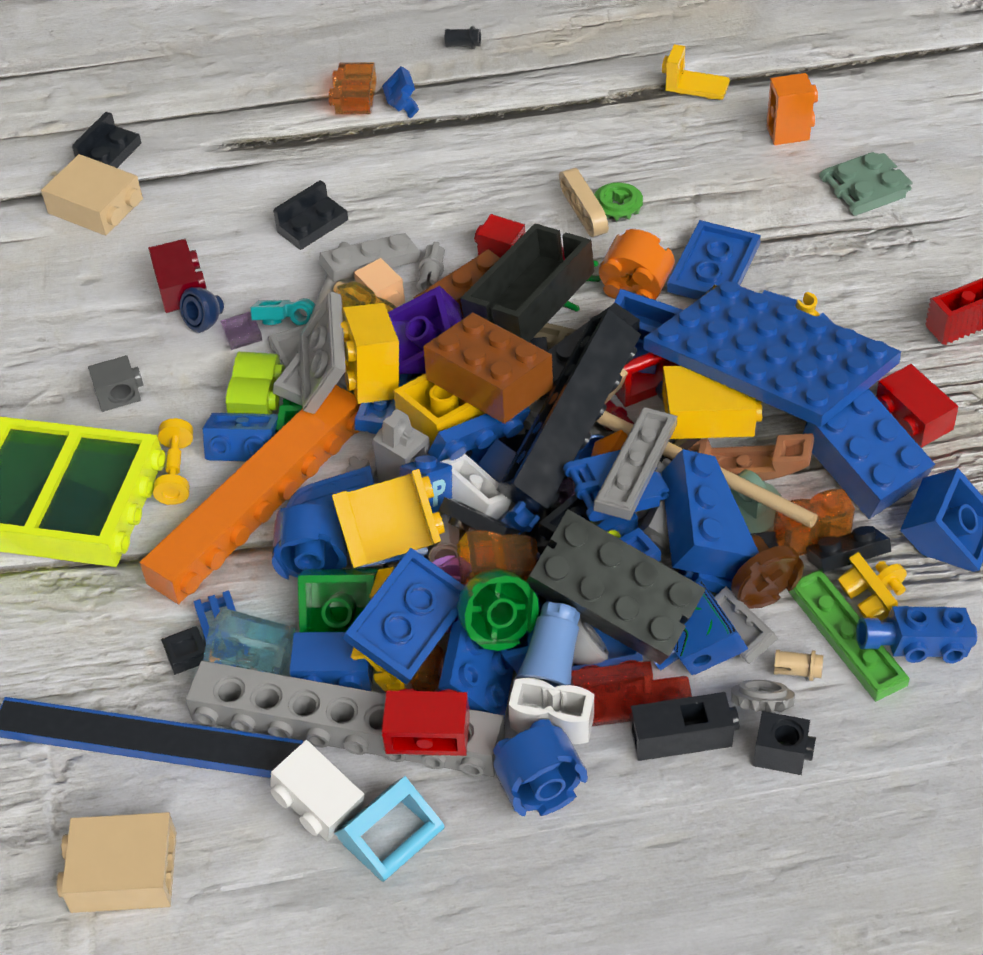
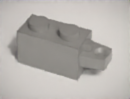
(397, 445)

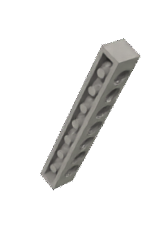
(328, 705)

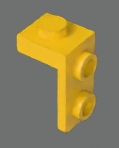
(691, 82)

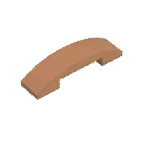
(769, 461)

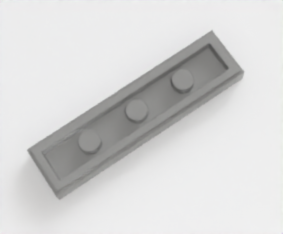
(635, 463)

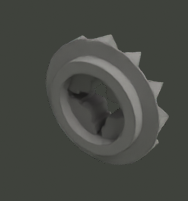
(762, 696)

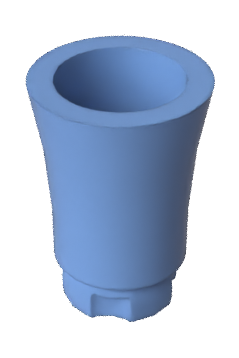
(552, 645)

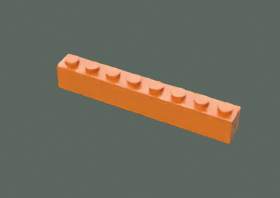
(249, 497)

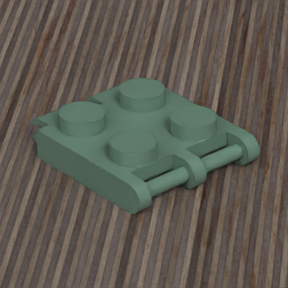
(868, 180)

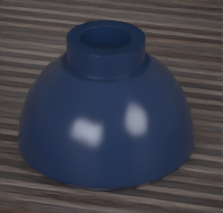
(200, 308)

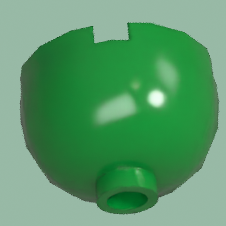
(497, 609)

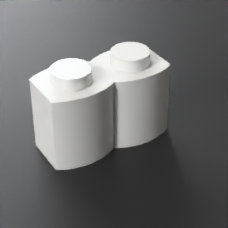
(563, 705)

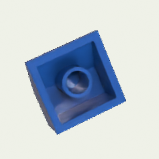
(947, 520)

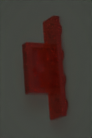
(626, 685)

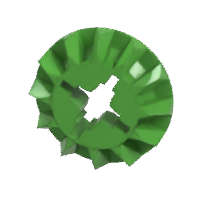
(622, 193)

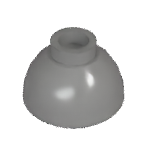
(589, 646)

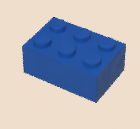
(870, 454)

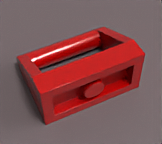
(640, 385)

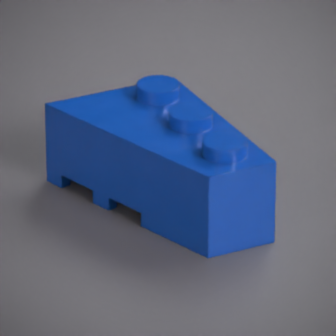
(703, 518)

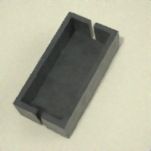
(531, 281)
(615, 587)

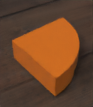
(610, 443)

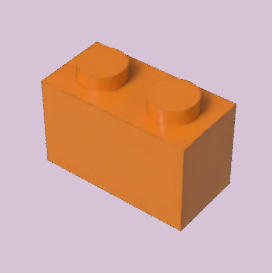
(791, 108)

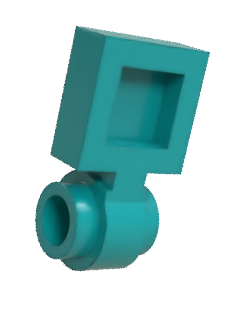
(274, 311)

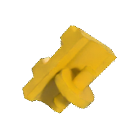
(863, 577)

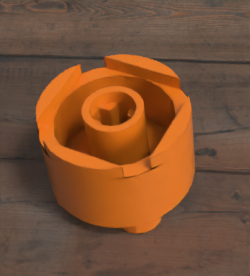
(636, 265)

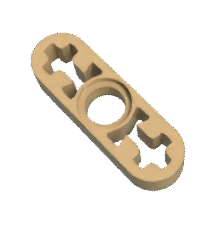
(583, 202)

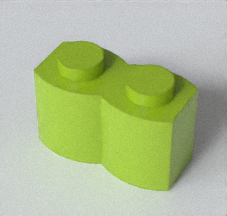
(253, 383)

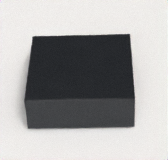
(184, 649)

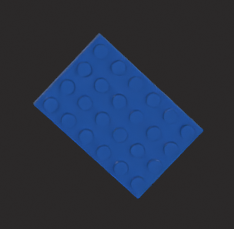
(773, 352)

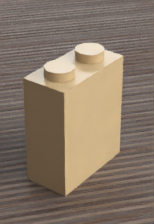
(92, 194)
(118, 862)

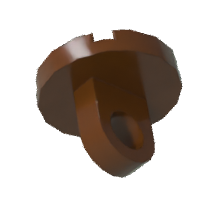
(767, 575)

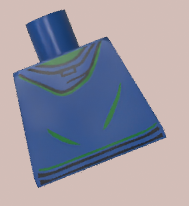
(706, 638)

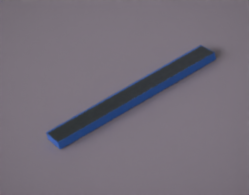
(143, 737)

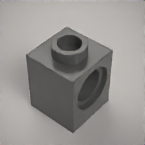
(116, 383)

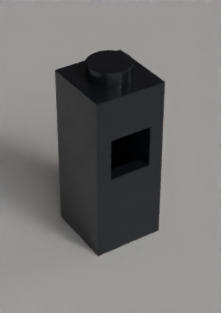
(683, 726)

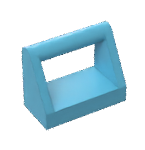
(398, 792)

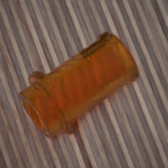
(427, 676)

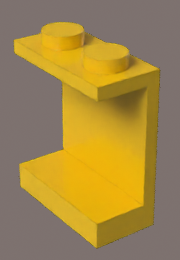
(388, 518)

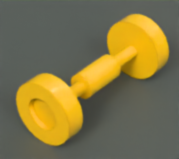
(172, 488)

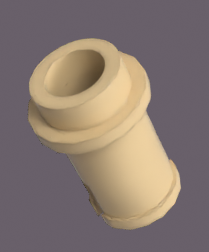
(798, 664)

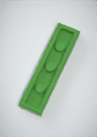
(838, 624)

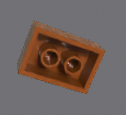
(488, 367)

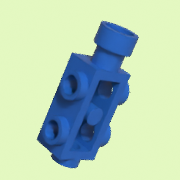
(920, 633)

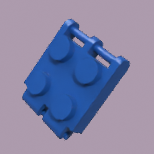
(593, 474)

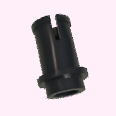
(463, 37)

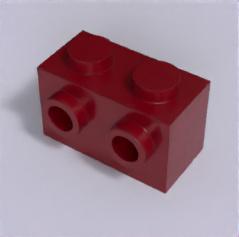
(175, 271)

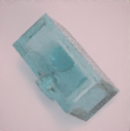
(249, 642)

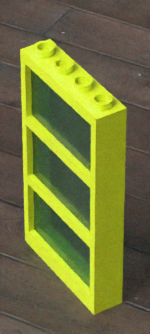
(73, 489)

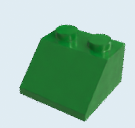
(332, 598)

